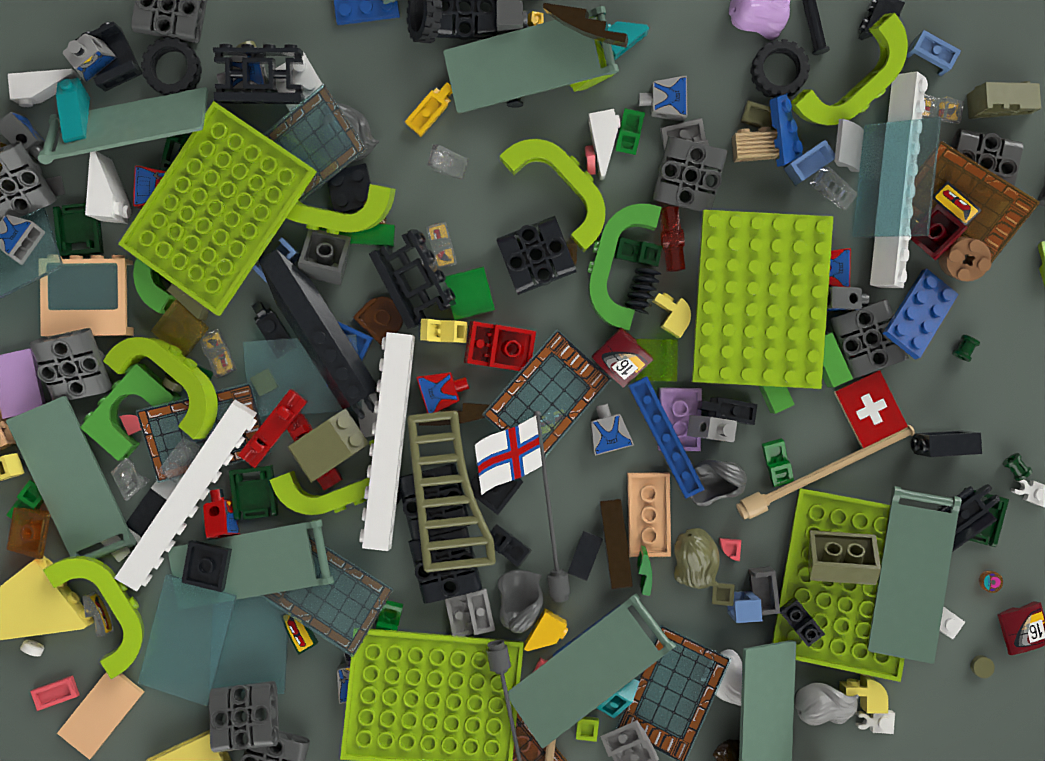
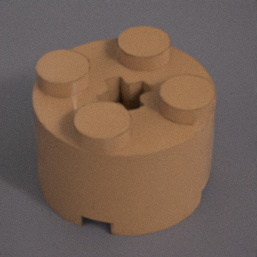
(975, 265)

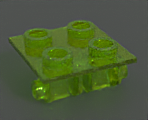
(664, 359)

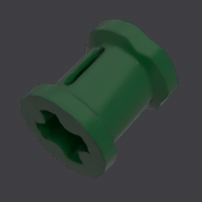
(966, 348)
(1017, 467)

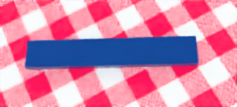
(666, 437)

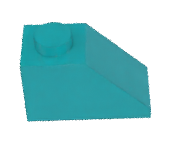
(634, 32)
(620, 700)

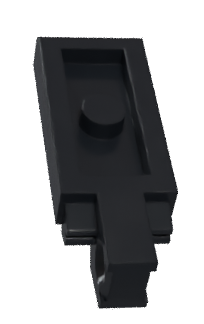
(269, 323)
(730, 409)

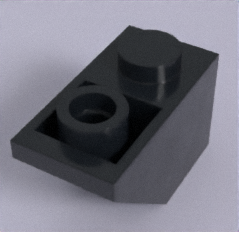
(876, 10)

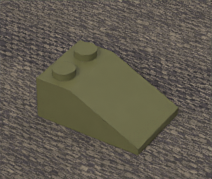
(328, 445)

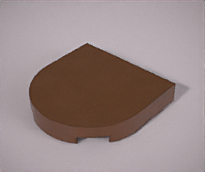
(379, 317)

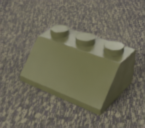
(843, 557)

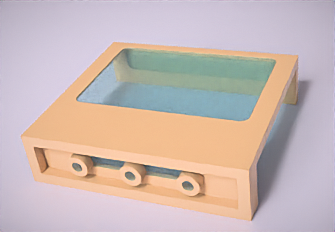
(86, 296)

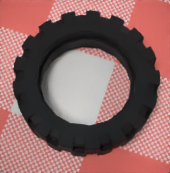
(424, 19)
(786, 48)
(159, 49)

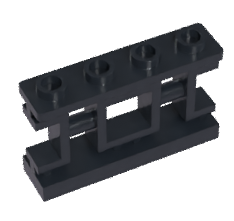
(259, 91)
(398, 285)

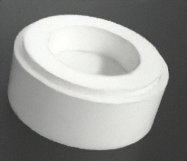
(32, 648)

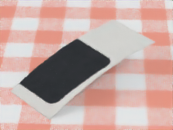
(150, 507)

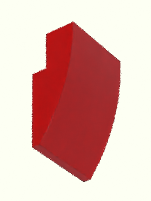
(499, 346)

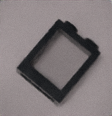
(947, 443)

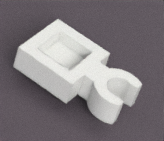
(1033, 492)
(877, 721)

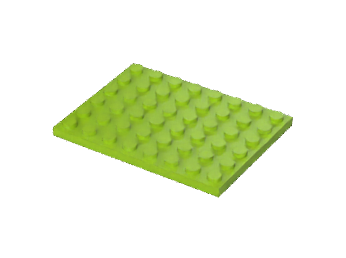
(217, 208)
(762, 299)
(838, 608)
(428, 699)

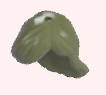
(696, 559)

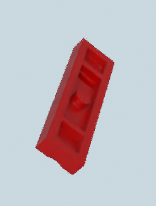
(300, 426)
(273, 428)

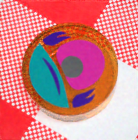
(991, 581)

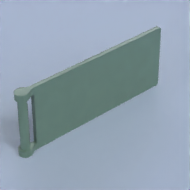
(524, 63)
(131, 124)
(69, 478)
(267, 560)
(913, 577)
(587, 672)
(767, 702)

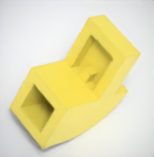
(678, 316)
(443, 331)
(10, 466)
(872, 694)

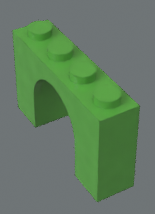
(834, 373)
(103, 423)

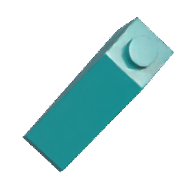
(73, 109)

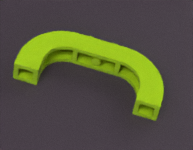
(893, 52)
(567, 168)
(374, 211)
(200, 390)
(297, 499)
(117, 598)

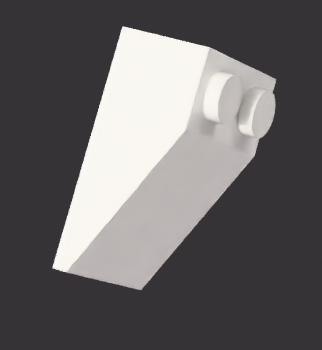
(105, 192)

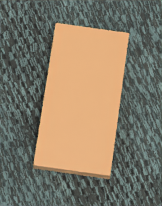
(649, 513)
(100, 713)

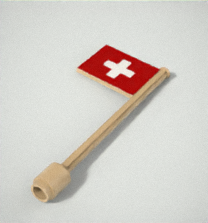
(874, 421)

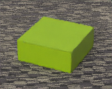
(587, 729)

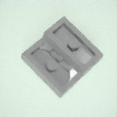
(689, 130)
(849, 145)
(470, 614)
(629, 744)

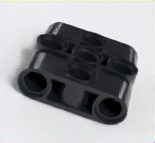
(485, 21)
(561, 260)
(407, 488)
(434, 587)

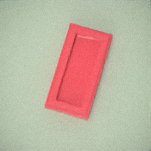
(55, 693)

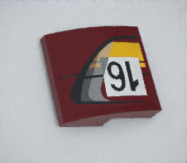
(622, 357)
(1023, 628)

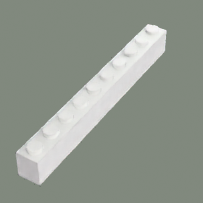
(892, 252)
(388, 441)
(186, 495)

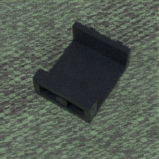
(124, 66)

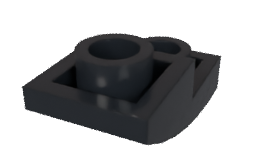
(585, 556)
(801, 622)

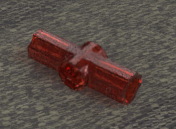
(672, 238)

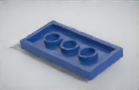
(920, 314)

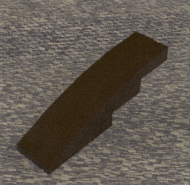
(578, 21)
(469, 413)
(616, 544)

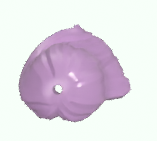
(760, 16)

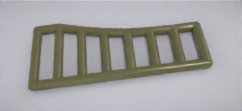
(469, 498)

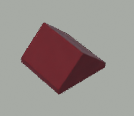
(942, 233)

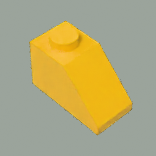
(546, 631)

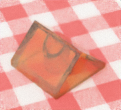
(28, 532)

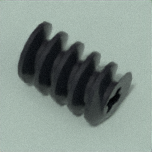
(642, 289)

